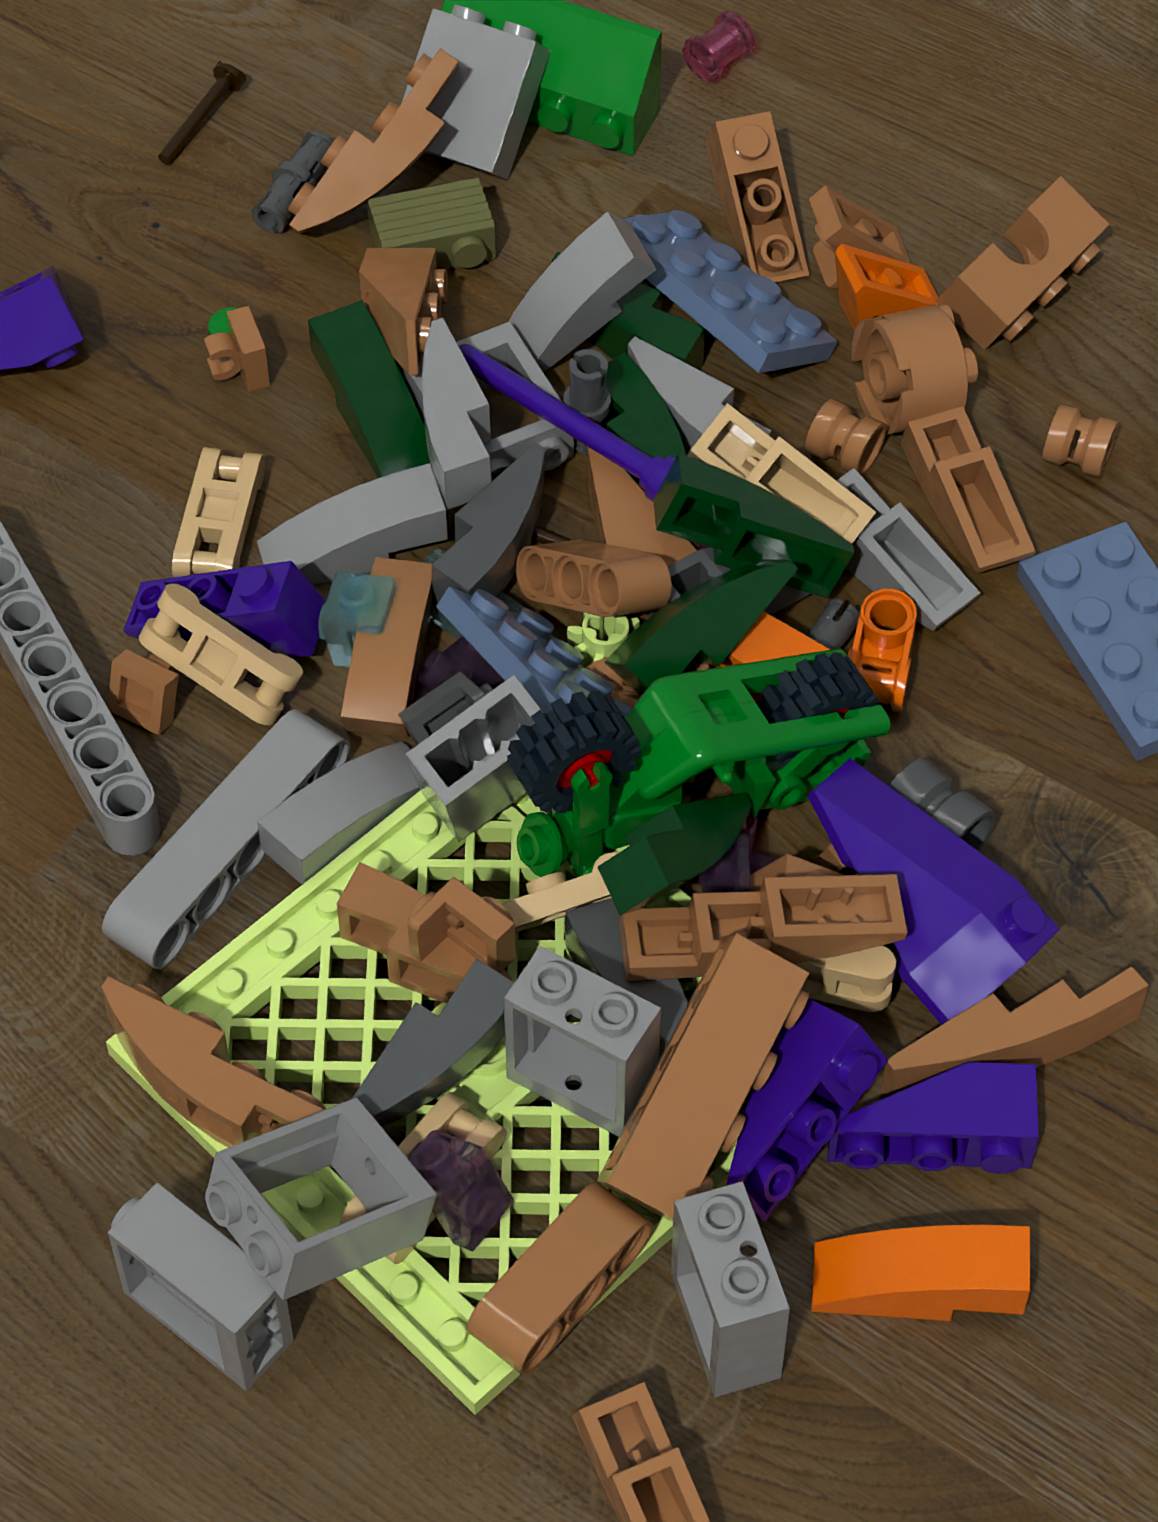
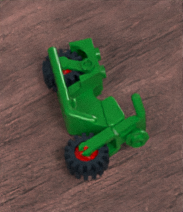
(615, 772)

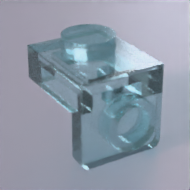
(353, 606)

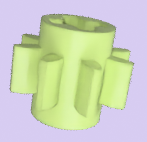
(600, 636)

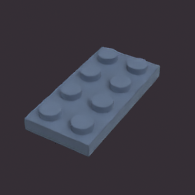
(728, 296)
(1104, 613)
(522, 648)

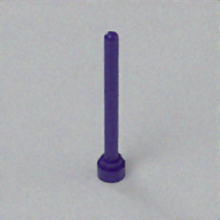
(649, 470)

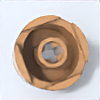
(911, 365)

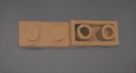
(365, 168)
(191, 1068)

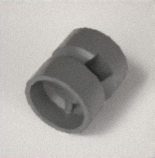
(931, 792)

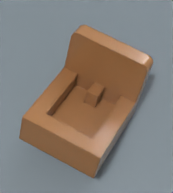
(473, 923)

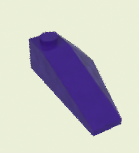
(37, 323)
(961, 911)

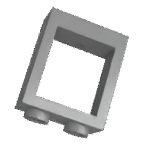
(508, 349)
(606, 1051)
(365, 1160)
(199, 1285)
(728, 1298)

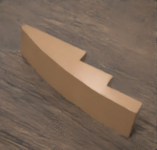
(788, 916)
(1033, 1033)

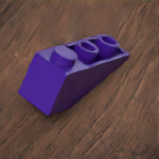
(263, 601)
(814, 1084)
(959, 1118)

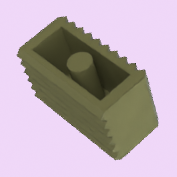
(441, 217)

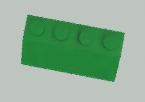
(599, 70)

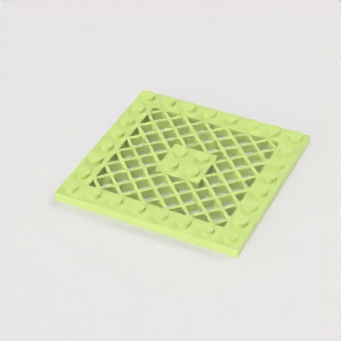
(266, 967)

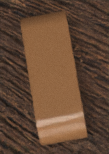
(593, 577)
(559, 1278)

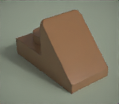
(850, 224)

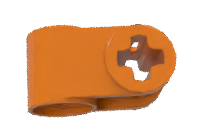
(884, 654)

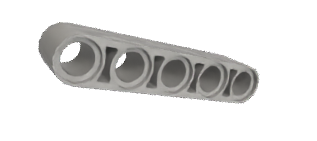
(219, 842)

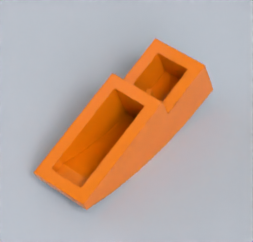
(923, 1272)

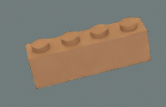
(705, 1076)

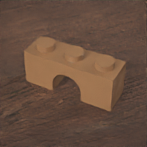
(1050, 235)

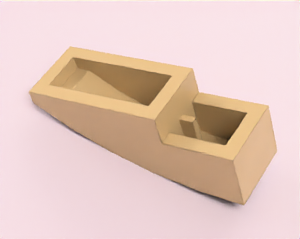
(779, 468)

